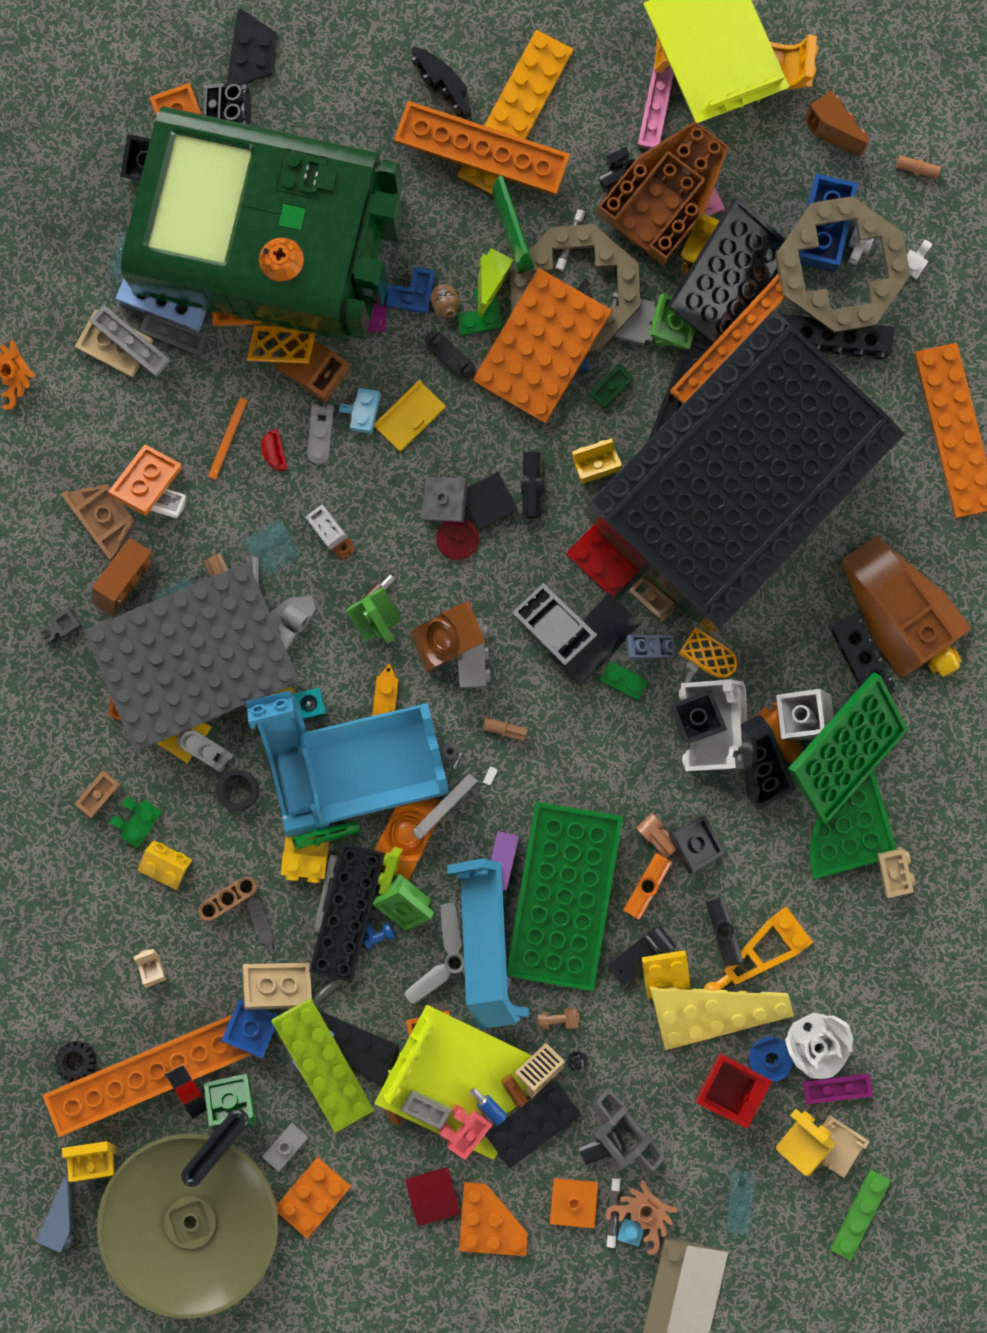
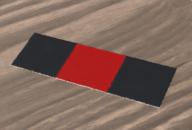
(187, 1091)

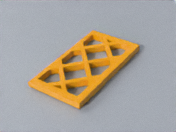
(274, 330)

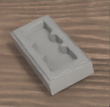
(326, 527)
(425, 1109)
(285, 1146)

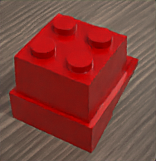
(733, 1090)

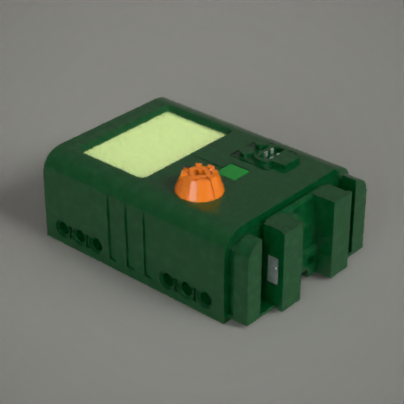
(262, 225)

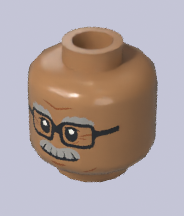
(445, 301)

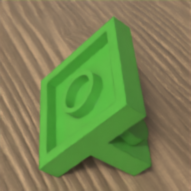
(668, 327)
(404, 903)

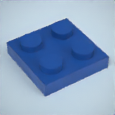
(250, 1029)

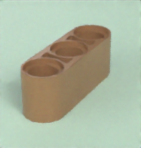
(218, 902)

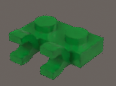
(139, 824)

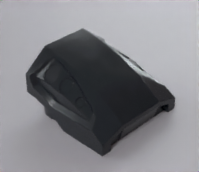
(228, 102)

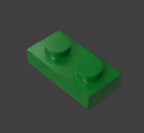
(623, 680)

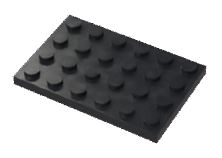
(728, 272)

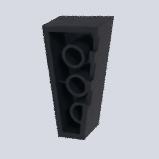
(764, 765)

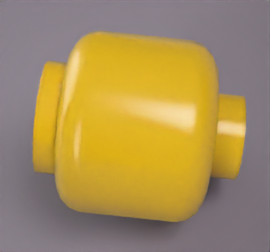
(945, 661)

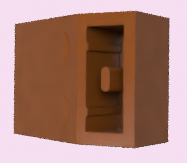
(835, 125)
(321, 375)

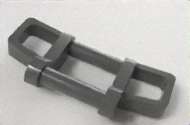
(610, 1121)

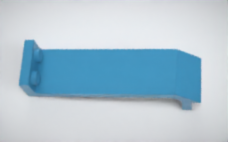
(485, 944)

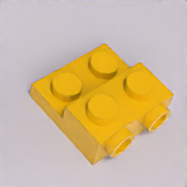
(305, 862)

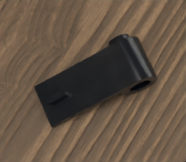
(629, 963)

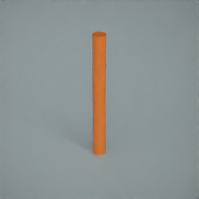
(227, 438)

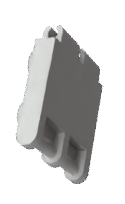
(637, 326)

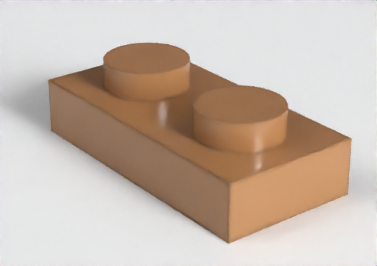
(97, 794)

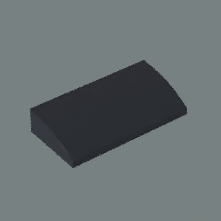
(612, 625)

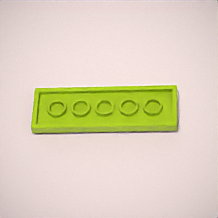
(322, 1065)

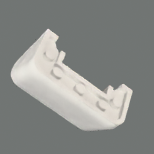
(723, 749)

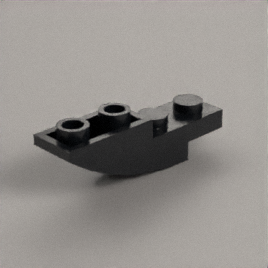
(440, 74)

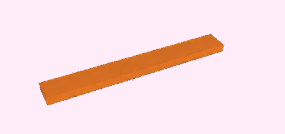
(729, 341)

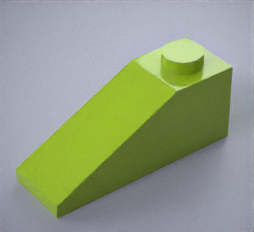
(491, 276)

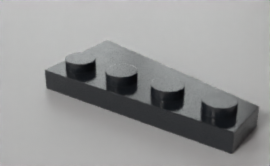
(362, 1048)

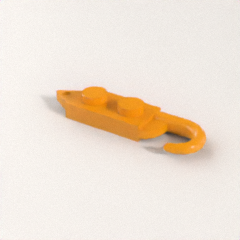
(385, 692)

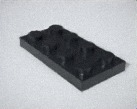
(533, 1123)

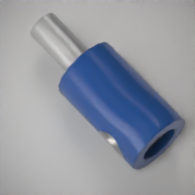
(489, 1107)

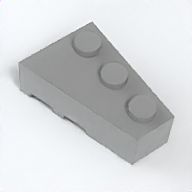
(472, 664)

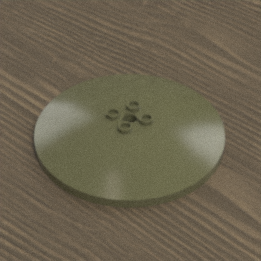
(180, 1267)

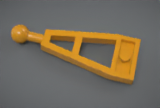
(789, 931)

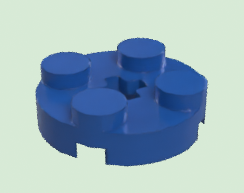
(777, 1047)

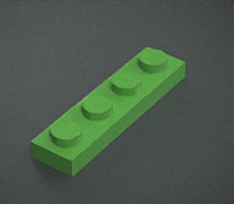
(860, 1214)

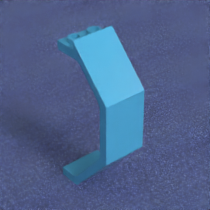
(280, 726)

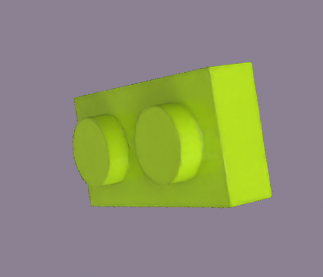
(391, 862)

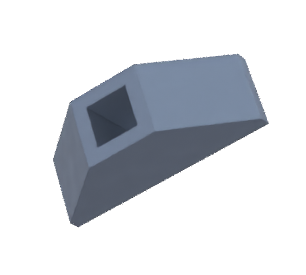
(649, 647)

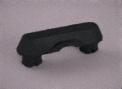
(450, 354)

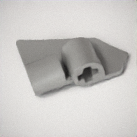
(293, 617)

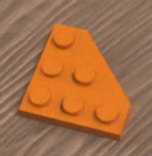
(488, 1224)

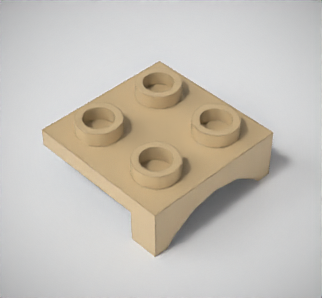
(847, 1146)

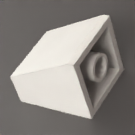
(804, 714)

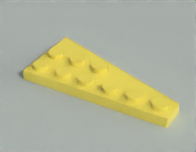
(705, 1014)

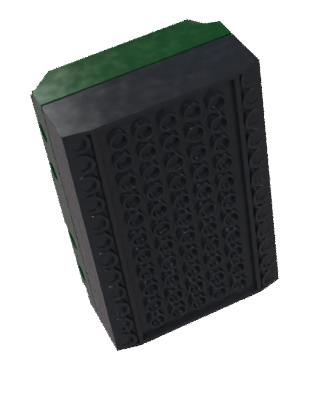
(742, 473)

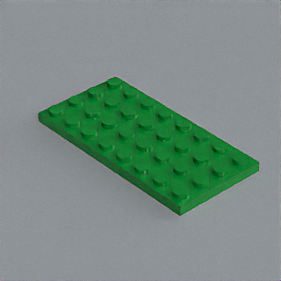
(564, 896)

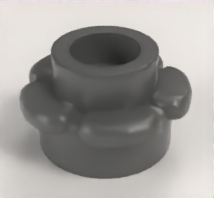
(449, 745)

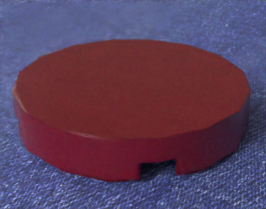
(457, 539)

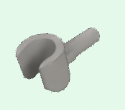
(693, 668)

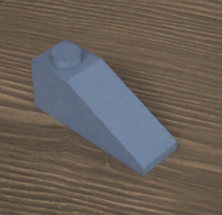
(59, 1221)

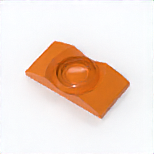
(399, 834)

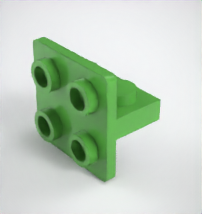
(374, 616)

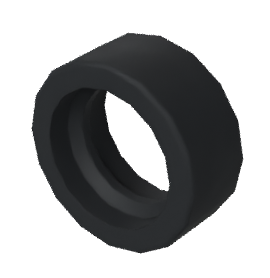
(220, 790)

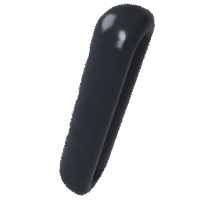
(214, 1148)

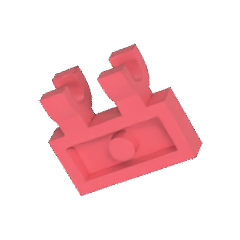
(468, 1135)

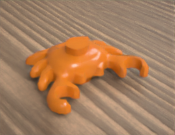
(13, 373)

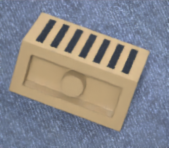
(540, 1069)

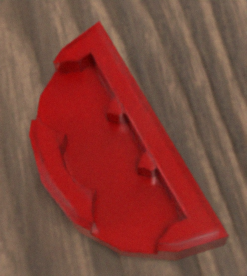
(273, 451)

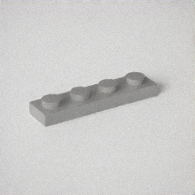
(130, 340)

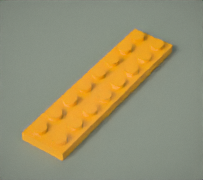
(523, 97)

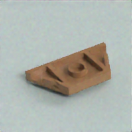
(102, 516)

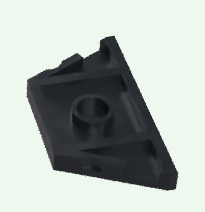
(251, 50)

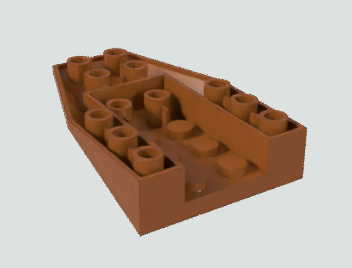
(666, 191)

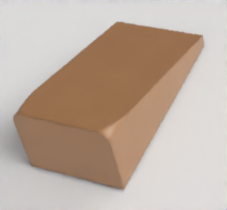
(653, 599)

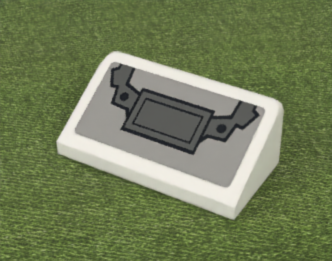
(170, 503)

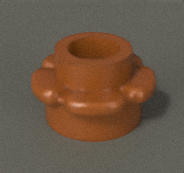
(344, 553)

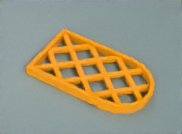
(697, 661)

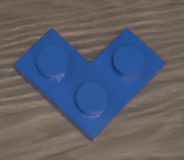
(413, 298)

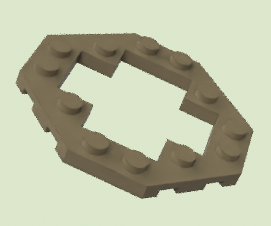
(868, 226)
(607, 255)

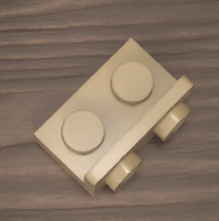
(895, 872)

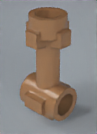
(570, 1018)

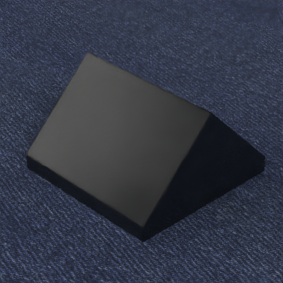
(134, 157)
(697, 717)

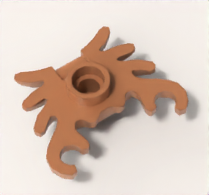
(647, 1211)

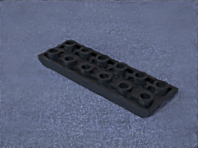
(347, 912)

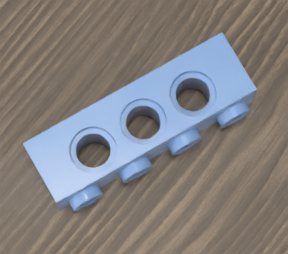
(191, 319)

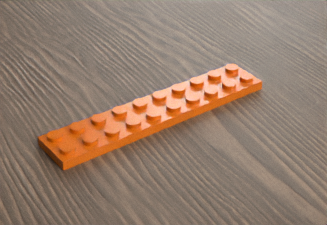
(139, 1077)

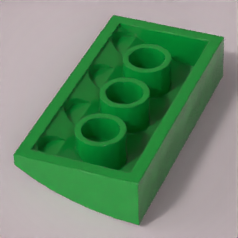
(512, 226)

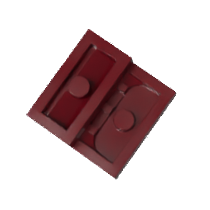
(432, 1196)

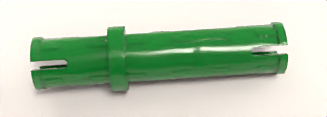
(301, 841)

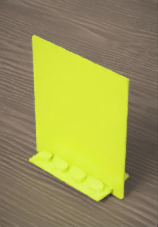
(716, 53)
(448, 1061)

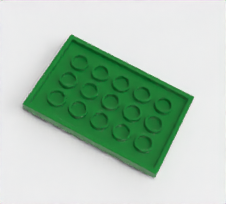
(848, 748)

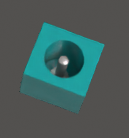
(311, 703)

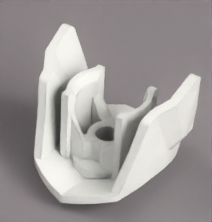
(835, 1045)

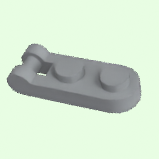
(320, 434)
(203, 749)

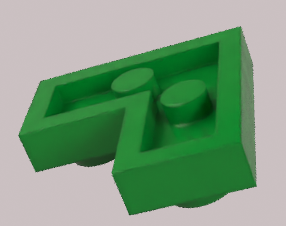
(472, 323)

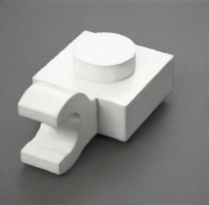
(858, 247)
(916, 260)

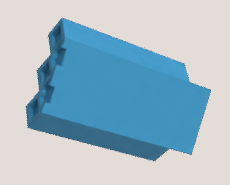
(364, 766)

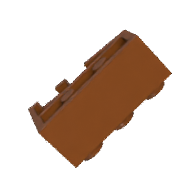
(121, 576)

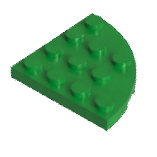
(852, 834)

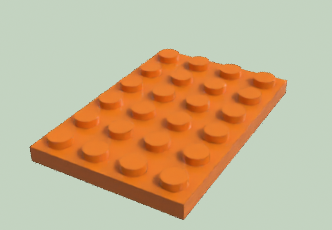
(542, 345)

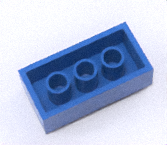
(830, 236)

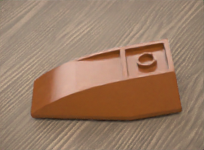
(901, 607)

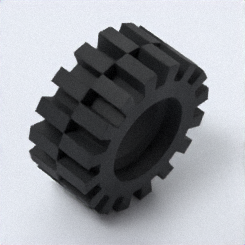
(62, 1060)

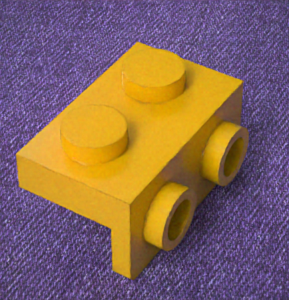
(596, 461)
(164, 864)

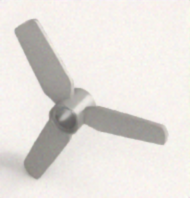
(452, 945)

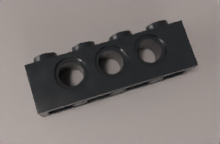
(851, 652)

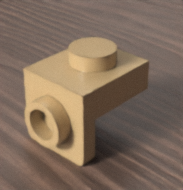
(150, 967)

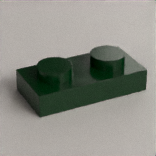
(611, 386)

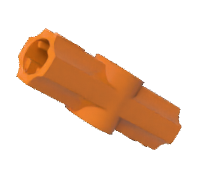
(655, 873)

